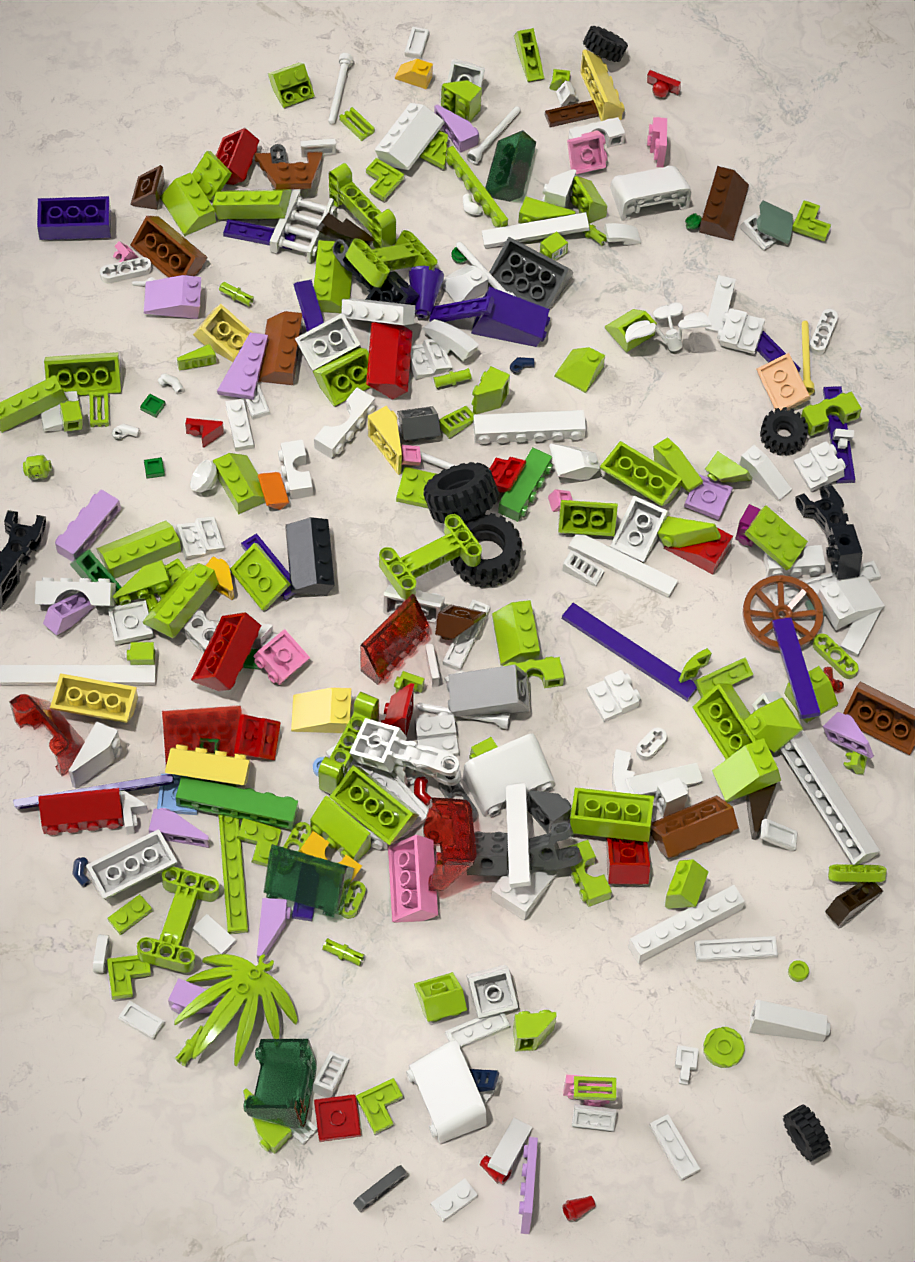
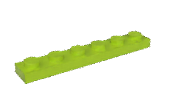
(475, 186)

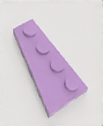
(245, 370)
(527, 1187)

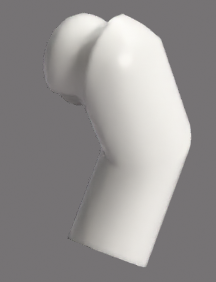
(471, 207)
(173, 381)

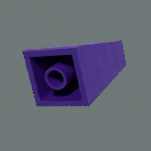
(512, 320)

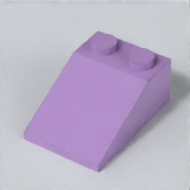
(173, 296)

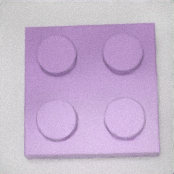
(709, 498)

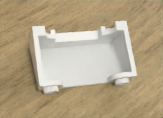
(648, 189)
(507, 765)
(448, 1092)

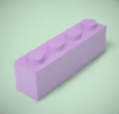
(87, 525)

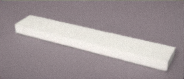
(536, 229)
(623, 564)
(867, 569)
(518, 835)

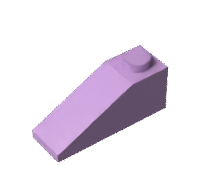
(458, 129)
(67, 612)
(845, 732)
(176, 828)
(272, 922)
(185, 993)

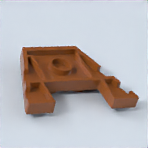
(290, 175)

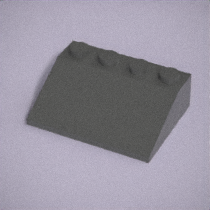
(530, 274)

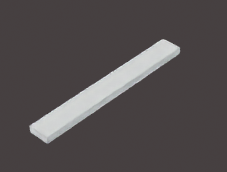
(50, 674)

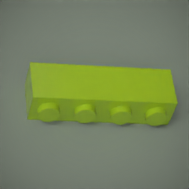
(31, 403)

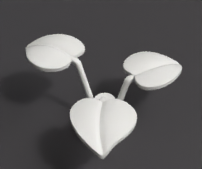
(672, 337)

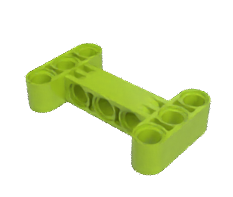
(343, 191)
(377, 263)
(430, 556)
(332, 771)
(178, 919)

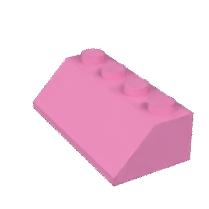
(409, 870)

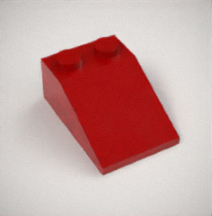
(706, 554)
(400, 708)
(627, 861)

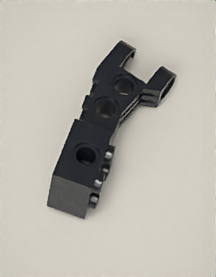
(393, 289)
(842, 538)
(21, 542)

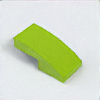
(694, 664)

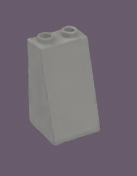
(488, 691)

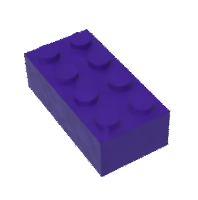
(74, 218)

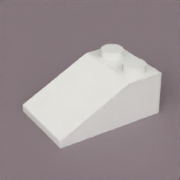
(327, 341)
(639, 529)
(849, 601)
(96, 754)
(522, 899)

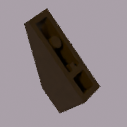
(757, 806)
(852, 901)

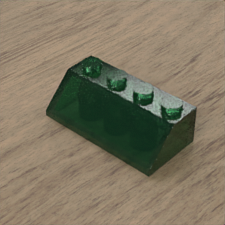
(510, 166)

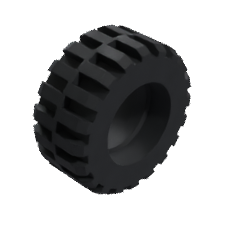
(462, 491)
(498, 568)

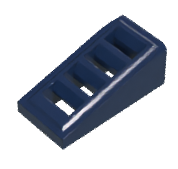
(483, 1075)

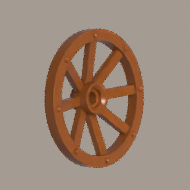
(782, 609)

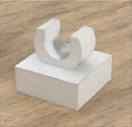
(566, 93)
(843, 436)

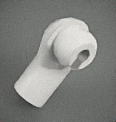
(124, 430)

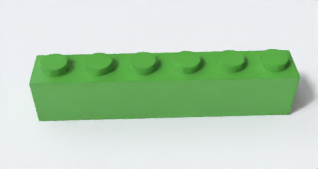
(237, 802)

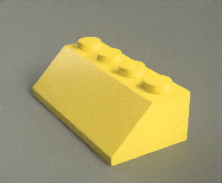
(600, 86)
(94, 698)
(208, 765)

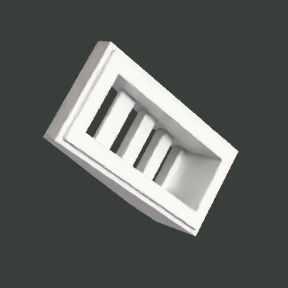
(748, 230)
(585, 563)
(324, 1086)

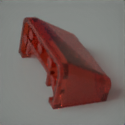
(37, 712)
(451, 826)

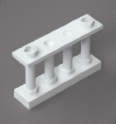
(284, 226)

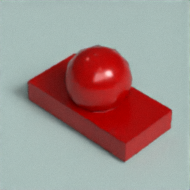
(662, 84)

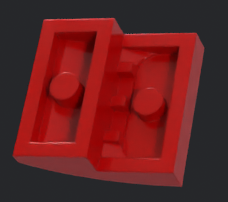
(506, 472)
(257, 737)

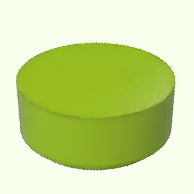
(798, 971)

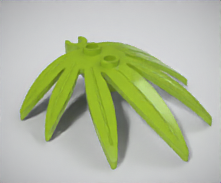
(245, 986)

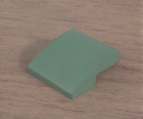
(775, 222)

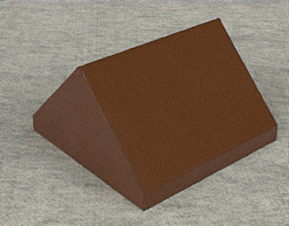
(149, 189)

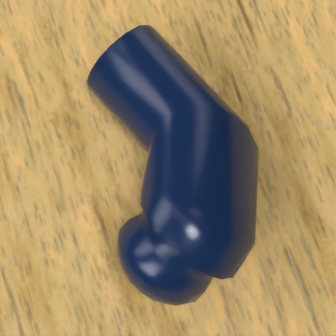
(521, 362)
(78, 871)

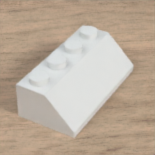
(409, 136)
(130, 864)

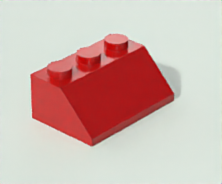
(237, 154)

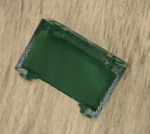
(307, 880)
(283, 1082)

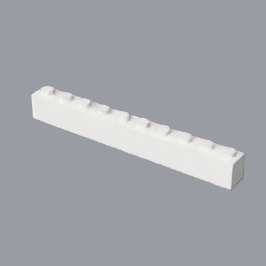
(826, 793)

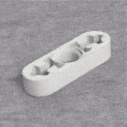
(124, 276)
(823, 325)

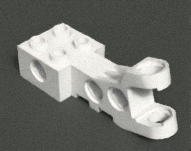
(386, 745)

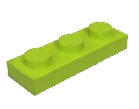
(729, 675)

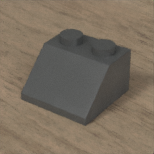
(419, 423)
(548, 808)

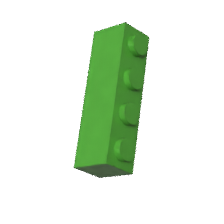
(516, 501)

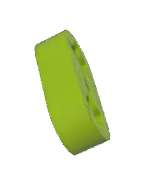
(356, 902)

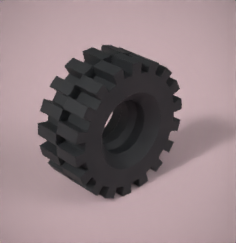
(605, 43)
(784, 420)
(806, 1132)

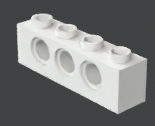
(199, 636)

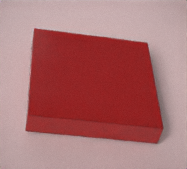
(337, 1118)

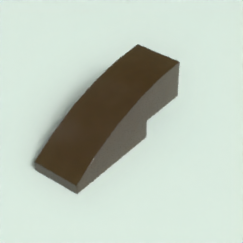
(345, 230)

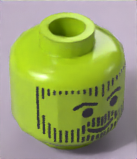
(37, 467)

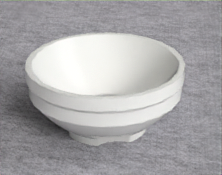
(204, 476)

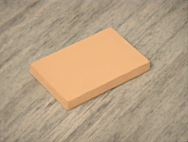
(783, 383)

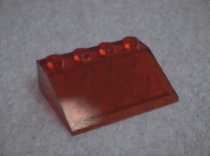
(394, 640)
(193, 724)

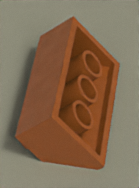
(167, 248)
(282, 349)
(883, 717)
(693, 826)

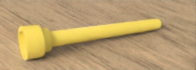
(806, 358)

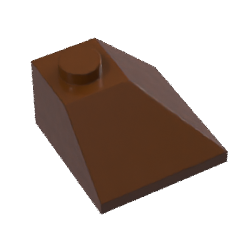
(455, 620)

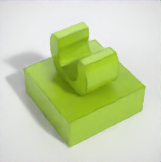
(857, 762)

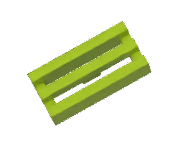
(359, 121)
(99, 422)
(594, 1096)

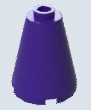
(427, 285)

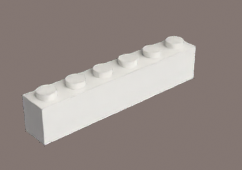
(529, 426)
(686, 924)

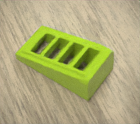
(198, 358)
(456, 428)

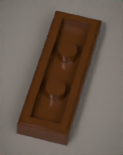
(571, 113)

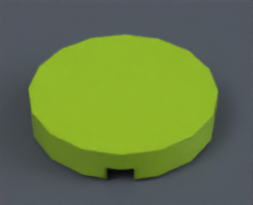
(723, 1047)

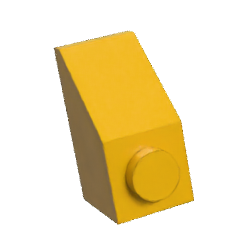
(415, 73)
(223, 576)

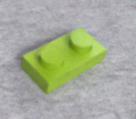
(129, 914)

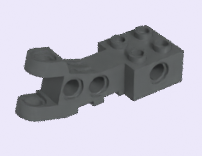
(493, 851)

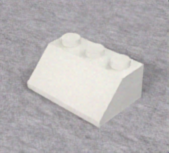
(429, 603)

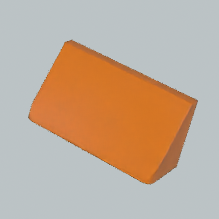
(273, 490)

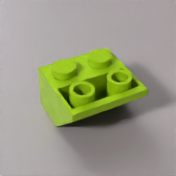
(291, 84)
(461, 98)
(588, 199)
(619, 326)
(491, 391)
(532, 1029)

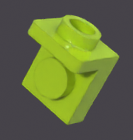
(407, 678)

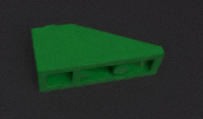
(90, 567)

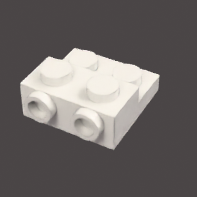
(740, 331)
(820, 466)
(614, 696)
(437, 732)

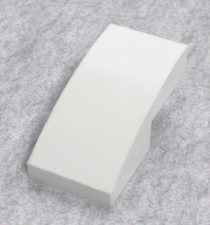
(622, 232)

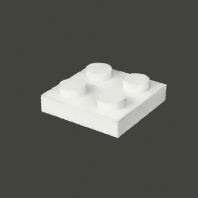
(127, 622)

